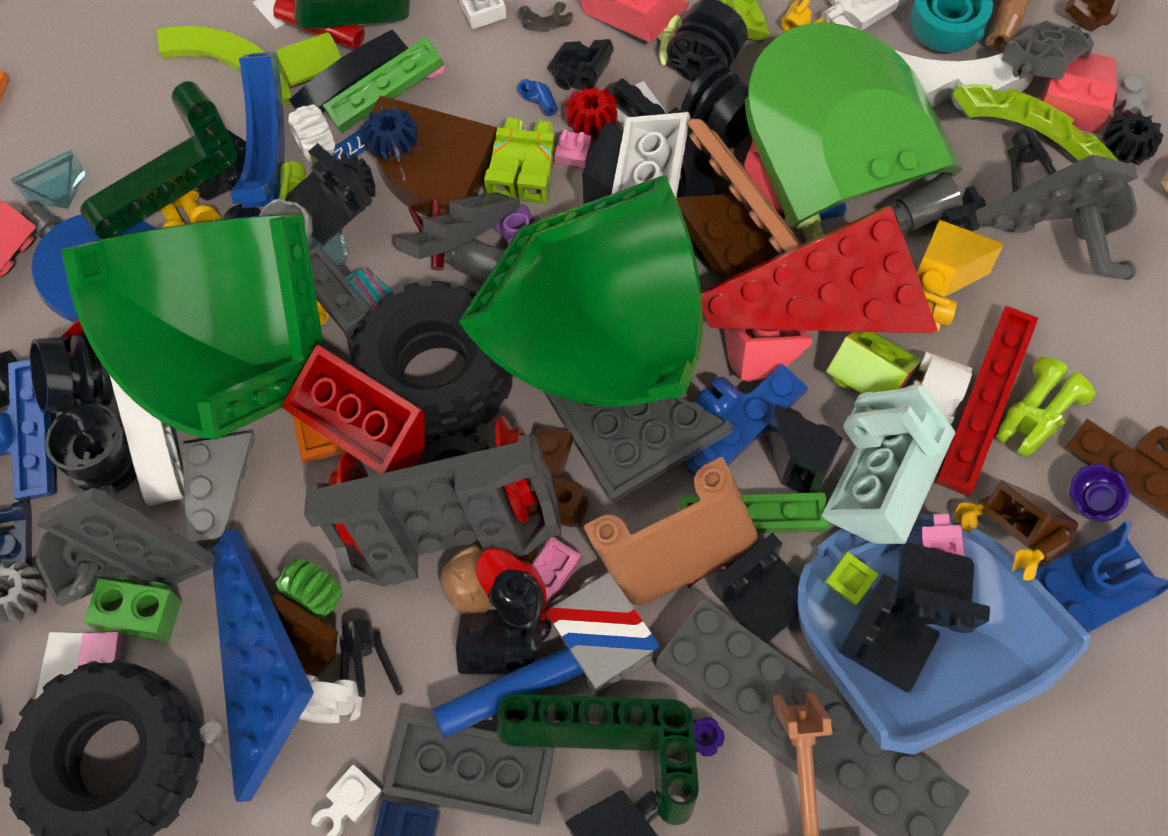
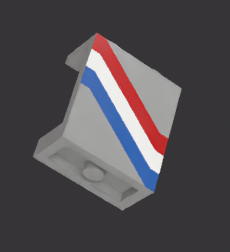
(602, 632)

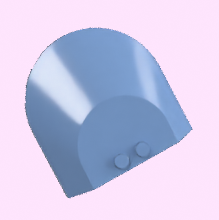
(967, 674)

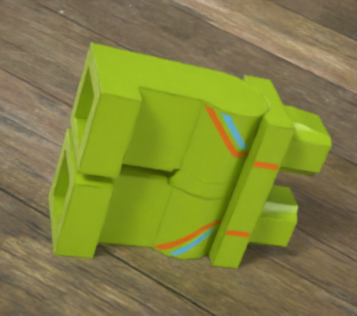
(522, 161)

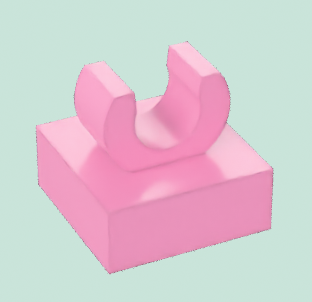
(573, 149)
(943, 535)

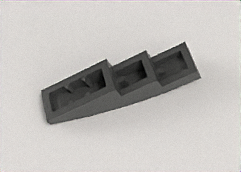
(465, 221)

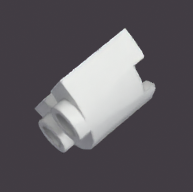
(944, 382)

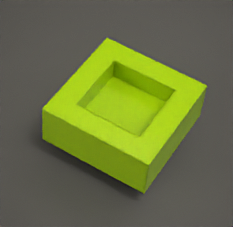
(851, 578)

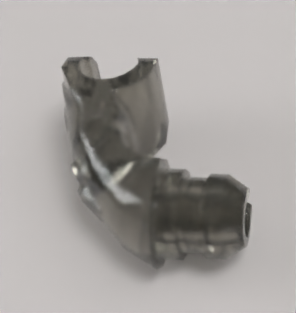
(535, 22)

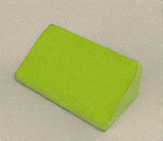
(307, 58)

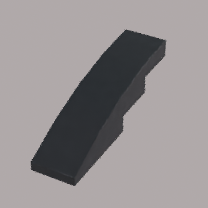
(349, 70)

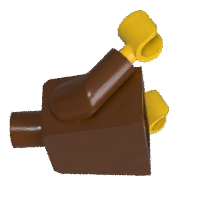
(1028, 519)

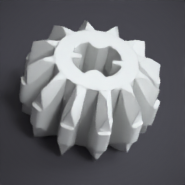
(310, 128)

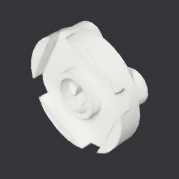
(332, 701)

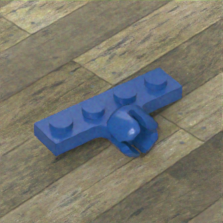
(746, 413)
(24, 436)

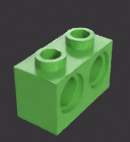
(131, 615)

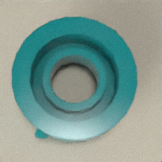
(950, 24)

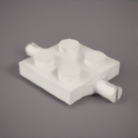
(861, 12)

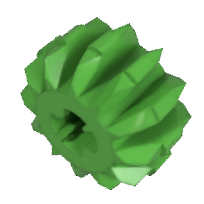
(309, 587)

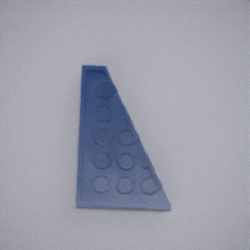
(259, 667)

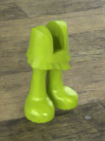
(1042, 423)

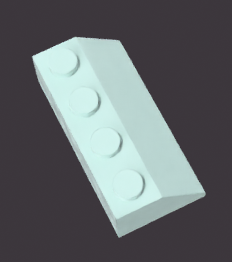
(884, 489)

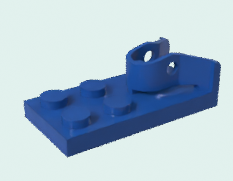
(1102, 580)

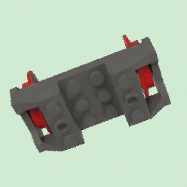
(475, 497)

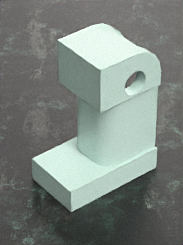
(897, 413)

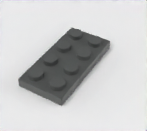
(468, 771)

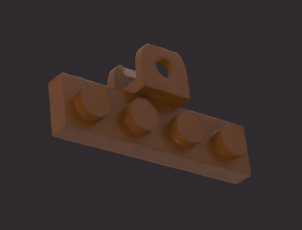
(555, 450)
(1141, 467)

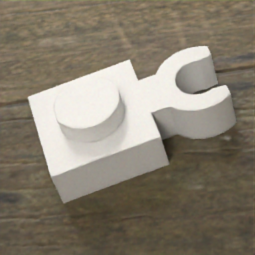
(351, 798)

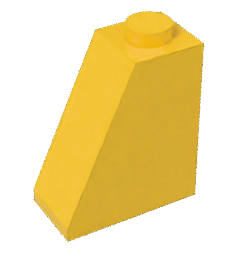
(956, 259)

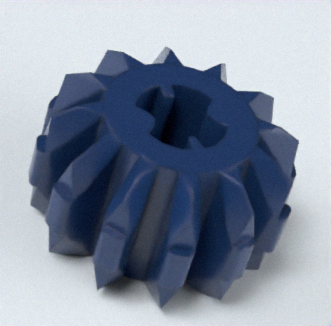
(390, 133)

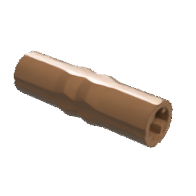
(1006, 23)

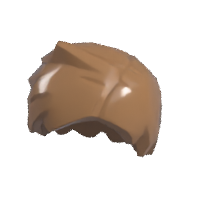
(461, 582)

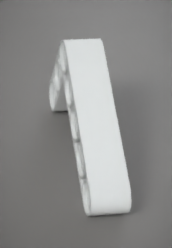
(151, 451)

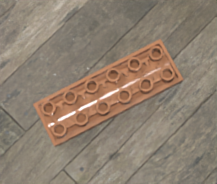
(743, 186)

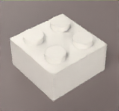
(483, 11)

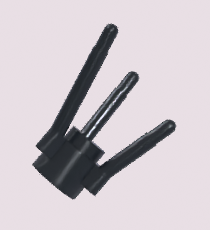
(1029, 149)
(358, 643)

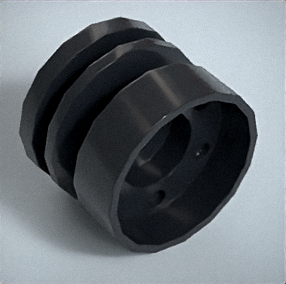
(707, 36)
(720, 102)
(62, 374)
(91, 447)

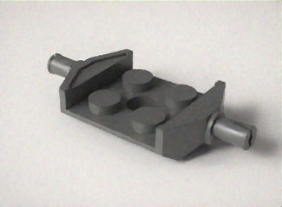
(1047, 50)

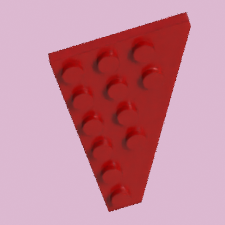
(838, 282)

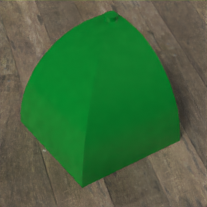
(597, 301)
(200, 317)

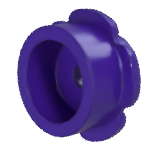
(716, 736)

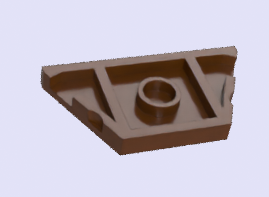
(725, 233)

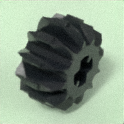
(1133, 137)

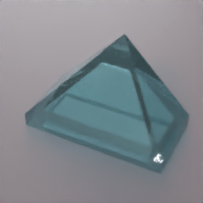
(52, 182)

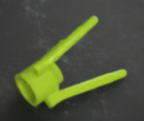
(290, 176)

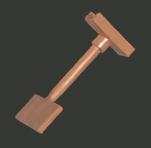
(802, 726)

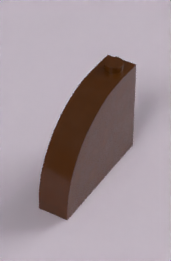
(444, 164)

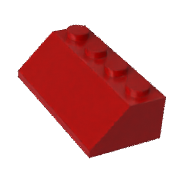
(357, 413)

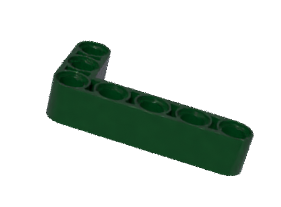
(168, 175)
(613, 734)

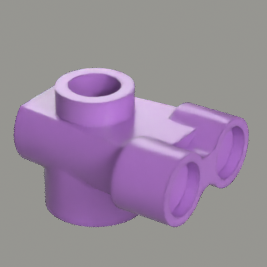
(513, 222)

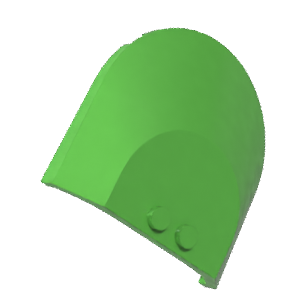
(840, 119)

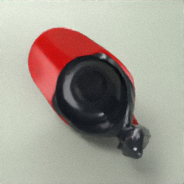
(515, 592)

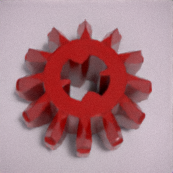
(590, 110)

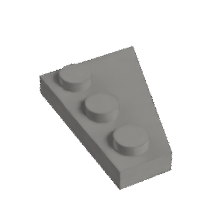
(212, 483)

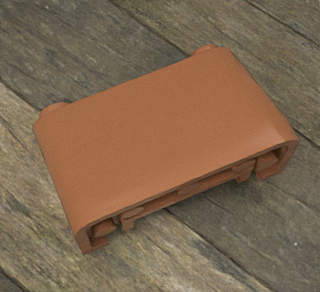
(680, 545)

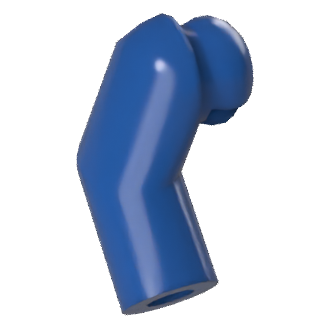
(538, 93)

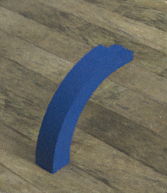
(264, 131)

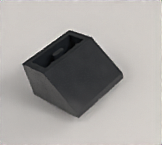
(800, 449)

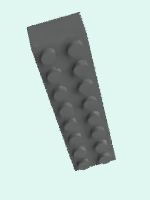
(737, 680)

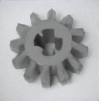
(19, 590)

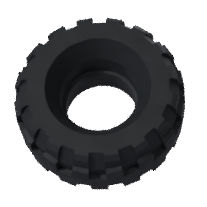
(422, 321)
(61, 721)

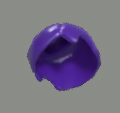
(1099, 493)

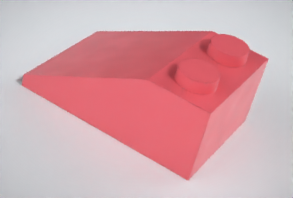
(1084, 91)

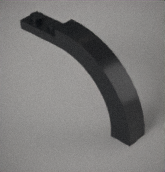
(695, 170)

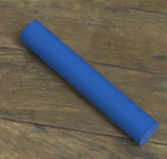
(485, 700)

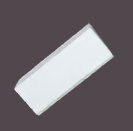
(651, 149)

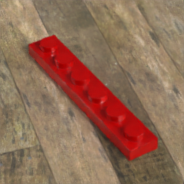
(986, 401)

